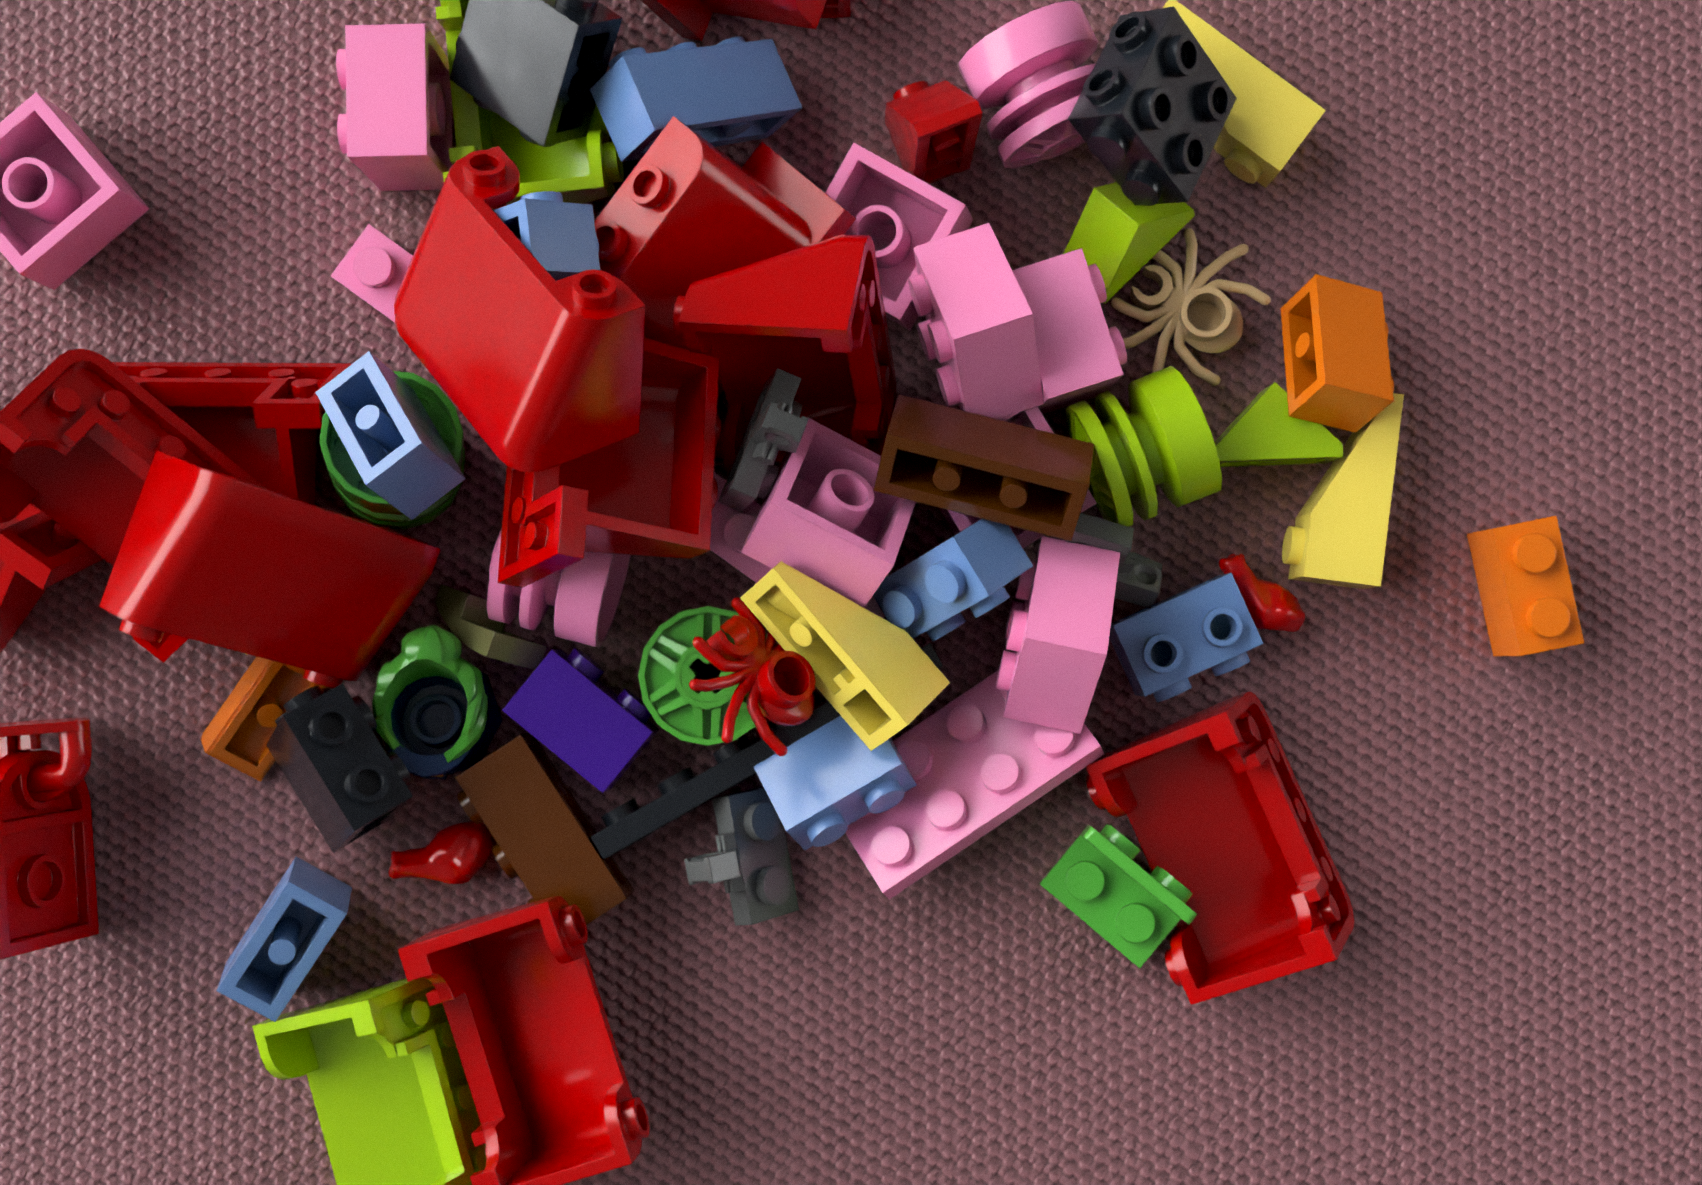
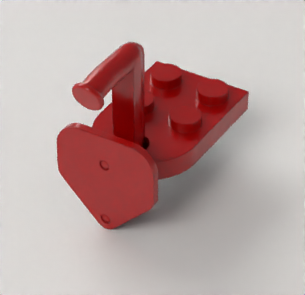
(45, 837)

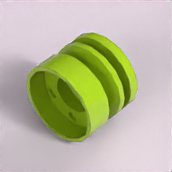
(1155, 444)

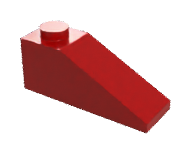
(933, 129)

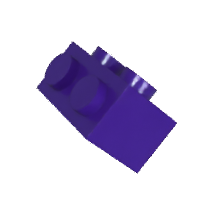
(582, 717)

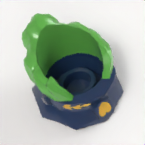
(434, 705)

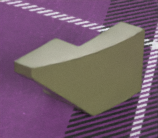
(469, 621)

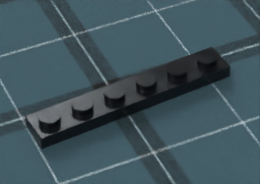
(687, 792)

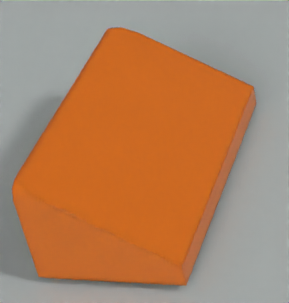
(249, 715)

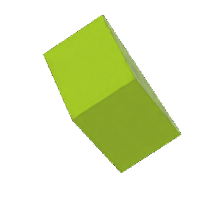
(1123, 235)
(1270, 437)

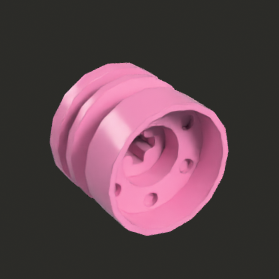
(1038, 78)
(582, 595)

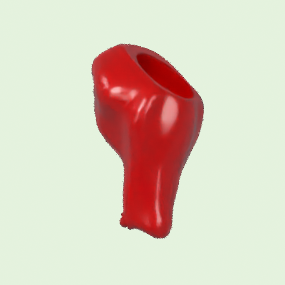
(1268, 602)
(449, 858)

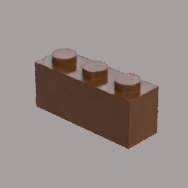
(985, 467)
(540, 828)

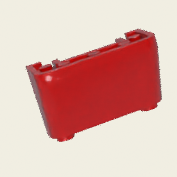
(808, 315)
(523, 356)
(83, 449)
(261, 573)
(1234, 829)
(532, 1043)

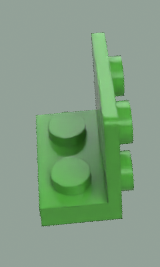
(1117, 895)

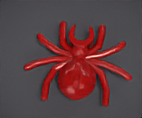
(775, 679)

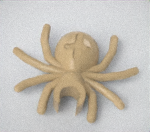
(1189, 308)

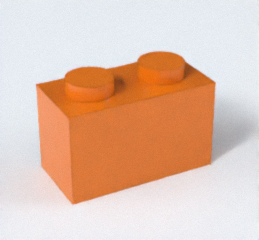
(1336, 354)
(1525, 588)

